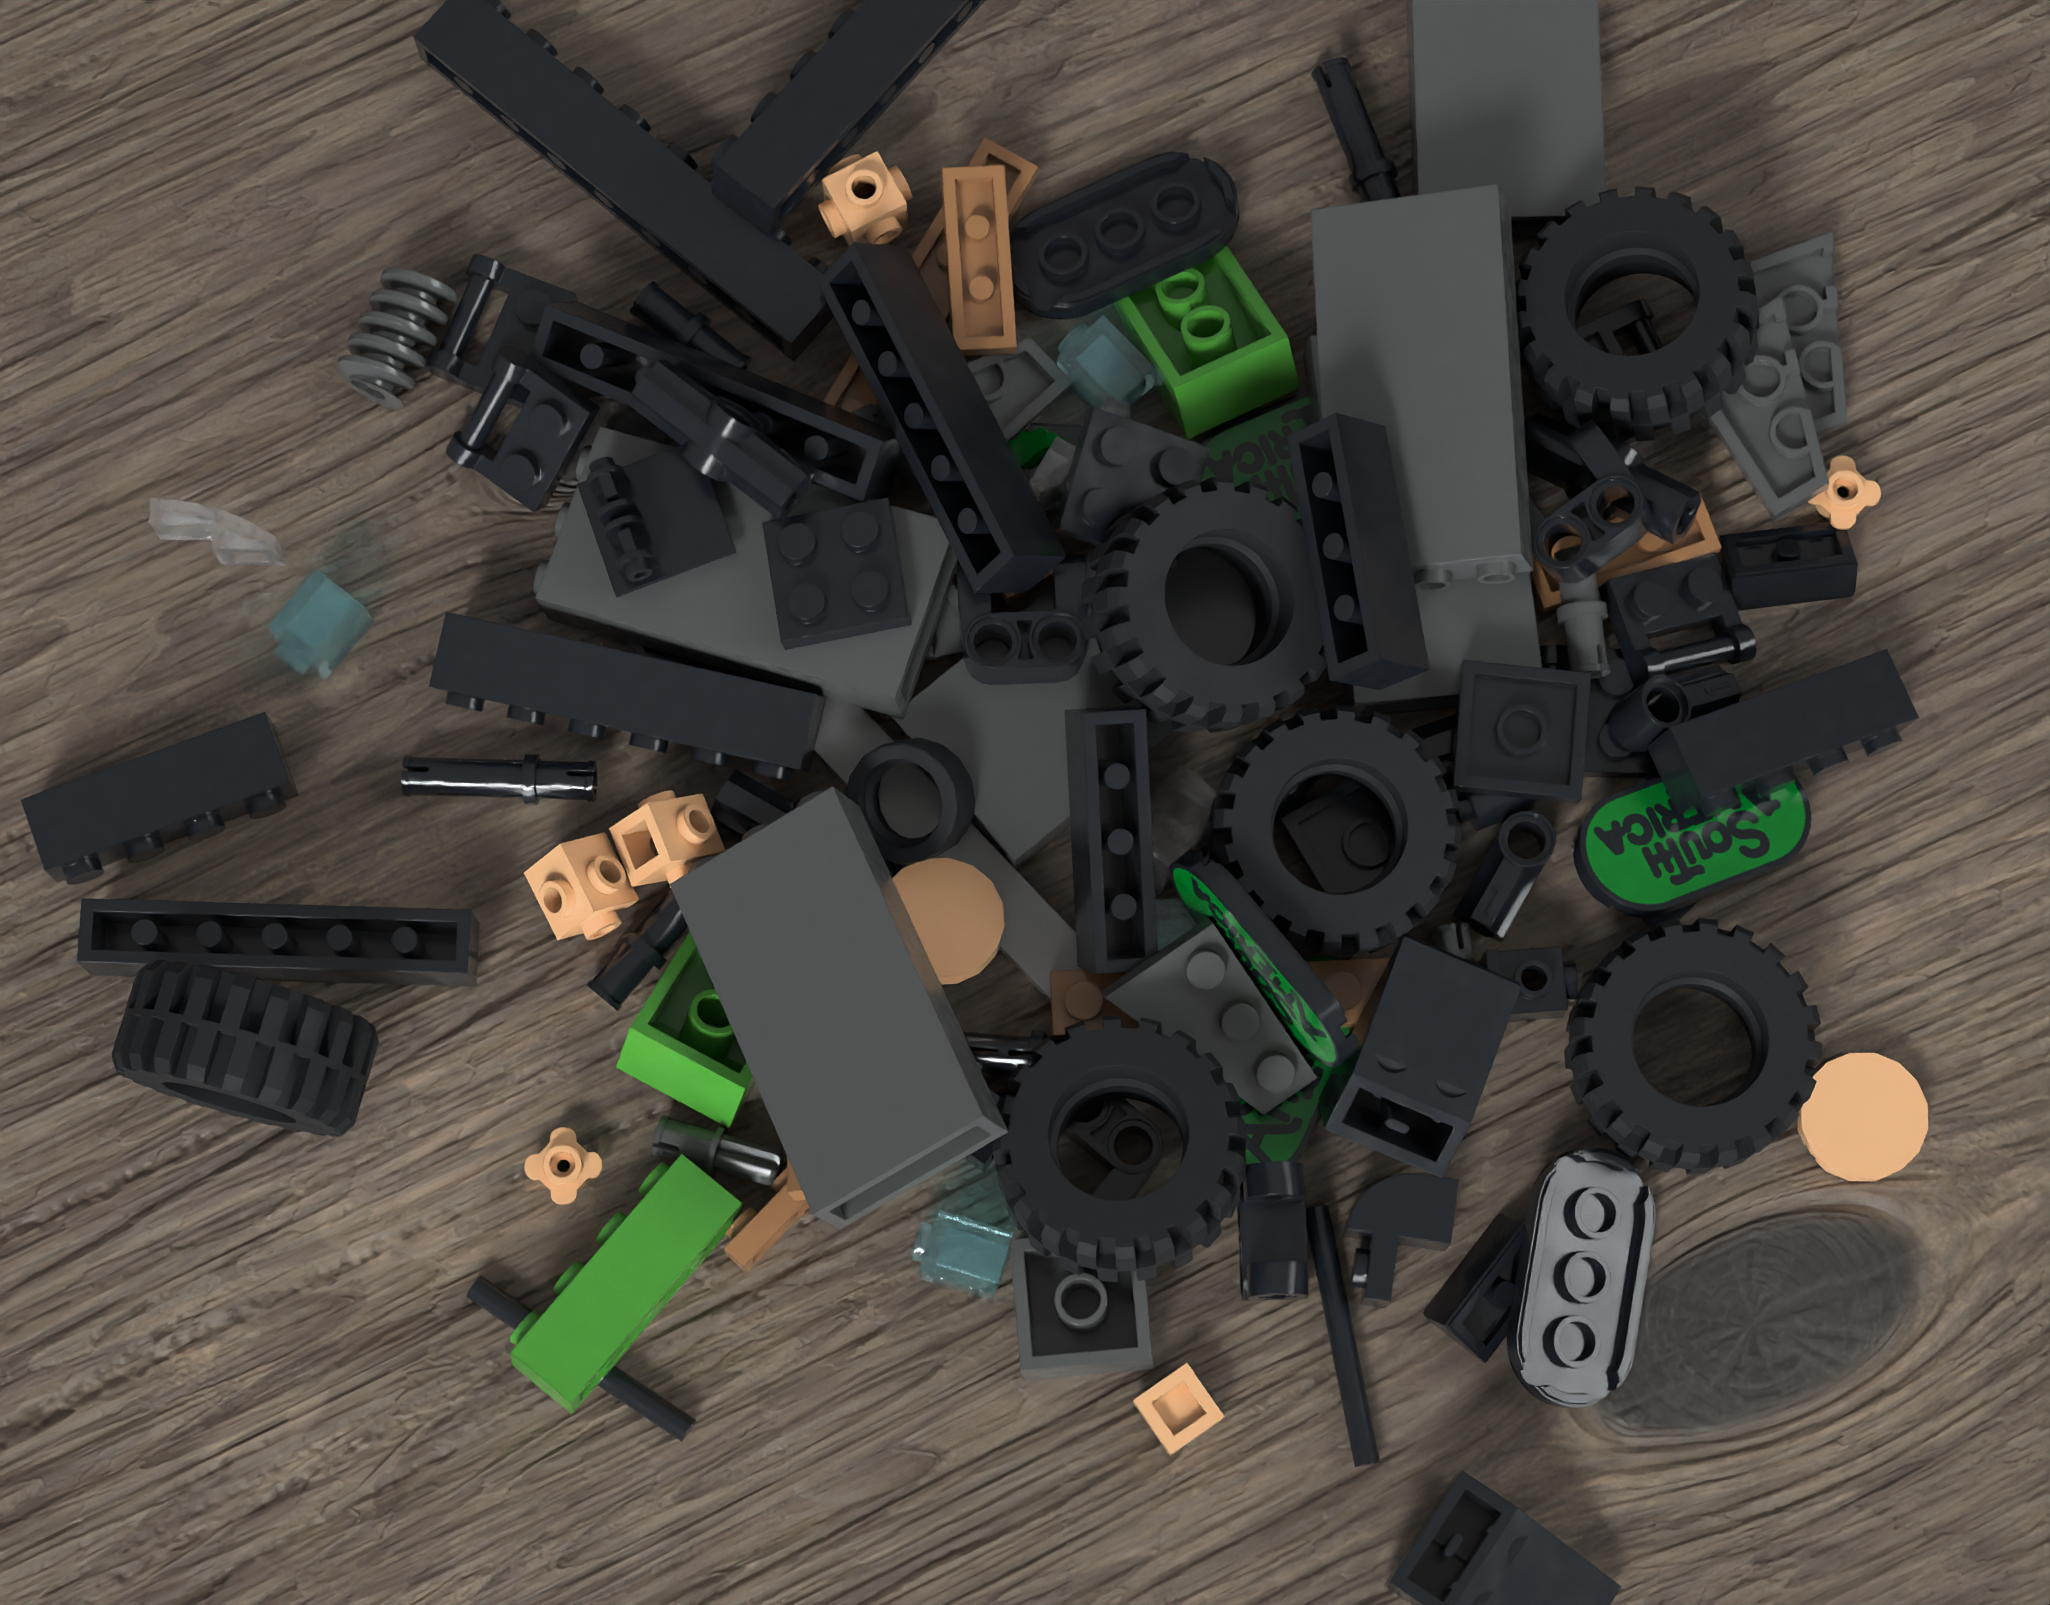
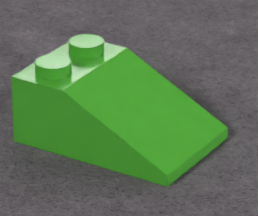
(1210, 343)
(686, 1042)

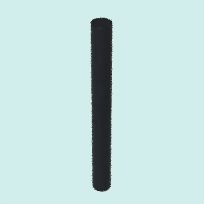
(1341, 1336)
(615, 1382)

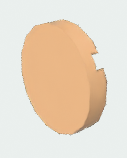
(953, 914)
(1864, 1117)

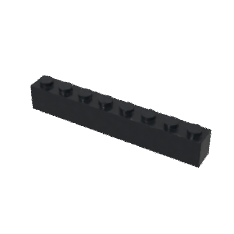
(626, 169)

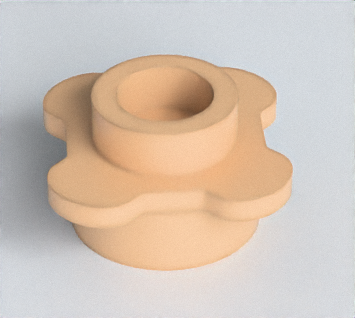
(1861, 493)
(566, 1184)

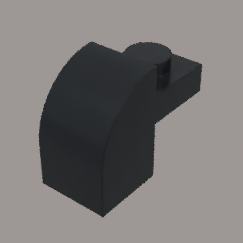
(1396, 1212)

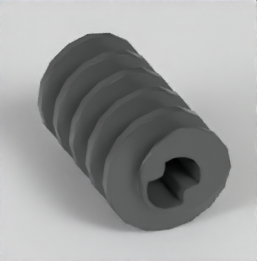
(391, 334)

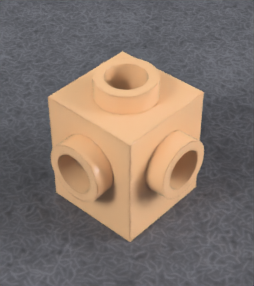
(870, 219)
(665, 837)
(582, 887)

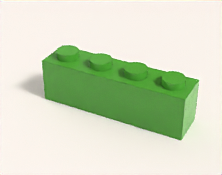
(625, 1282)

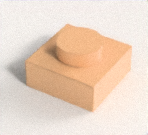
(1178, 1409)

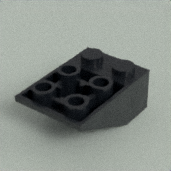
(1420, 1056)
(1492, 1553)

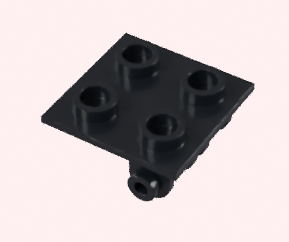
(653, 519)

